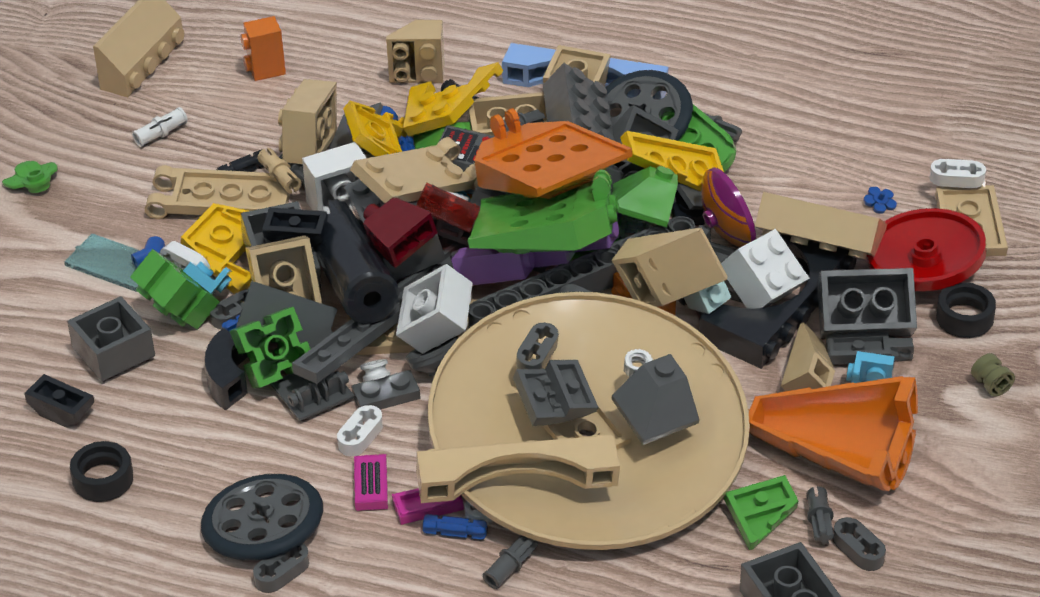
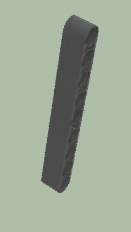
(589, 271)

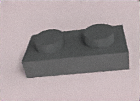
(387, 391)

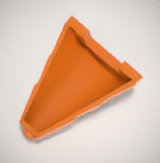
(844, 427)

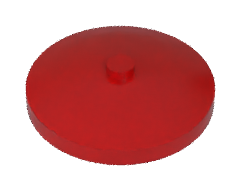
(936, 243)

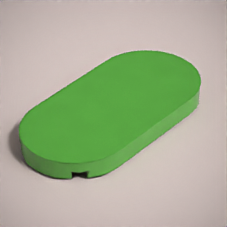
(707, 133)

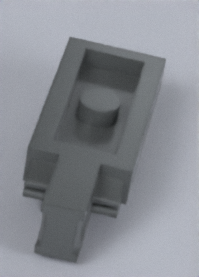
(844, 347)

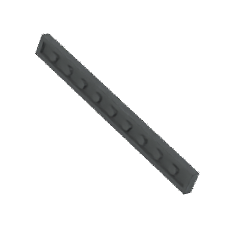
(354, 335)

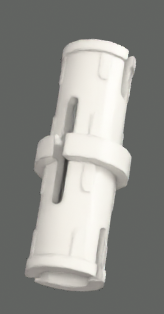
(159, 127)

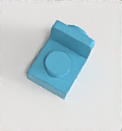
(202, 275)
(870, 367)

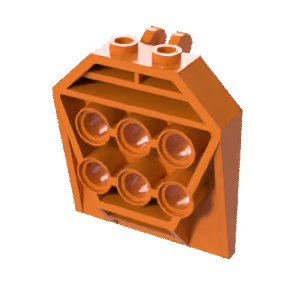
(542, 156)

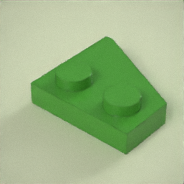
(761, 508)

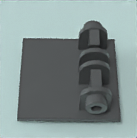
(308, 398)

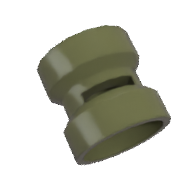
(996, 378)

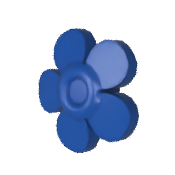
(880, 200)

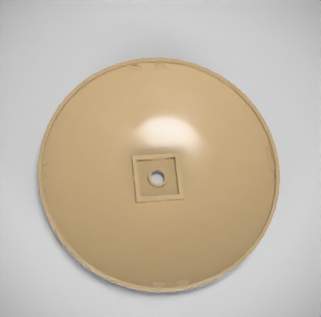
(659, 483)

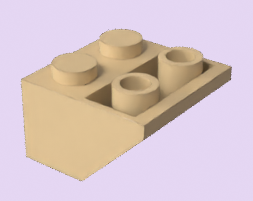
(416, 53)

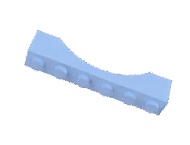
(527, 65)

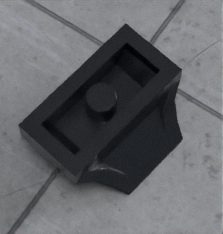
(292, 223)
(58, 400)

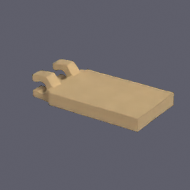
(982, 207)

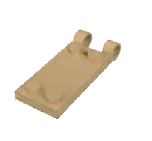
(406, 172)
(200, 188)

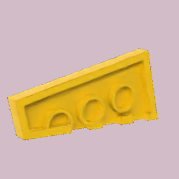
(683, 158)

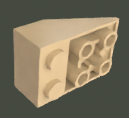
(668, 266)

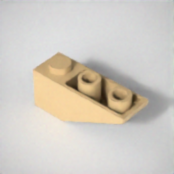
(808, 363)

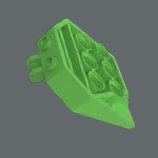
(542, 224)

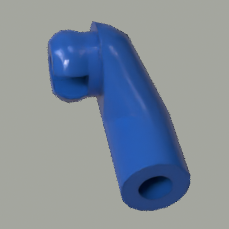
(152, 243)

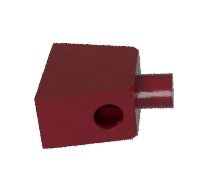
(398, 229)

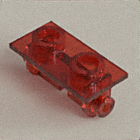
(448, 207)

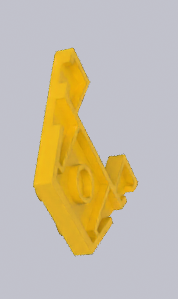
(436, 110)
(372, 131)
(220, 241)

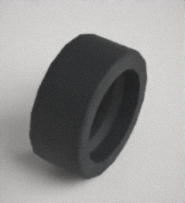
(966, 325)
(102, 488)

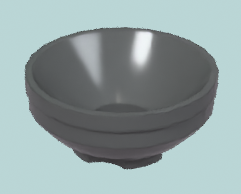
(430, 360)

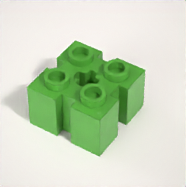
(173, 290)
(255, 339)

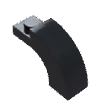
(224, 376)

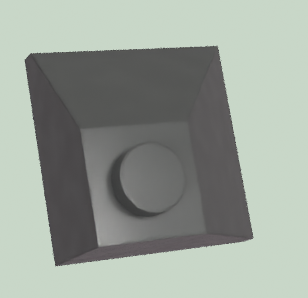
(641, 122)
(657, 400)

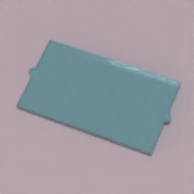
(104, 260)

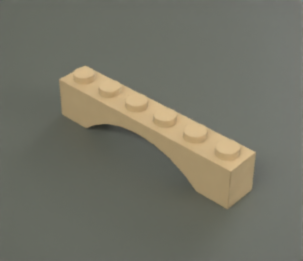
(581, 460)

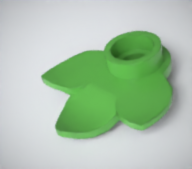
(31, 176)

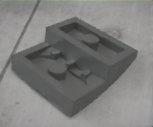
(555, 393)

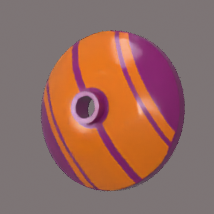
(726, 208)

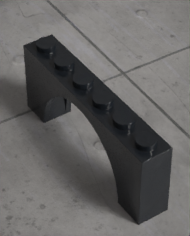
(761, 332)

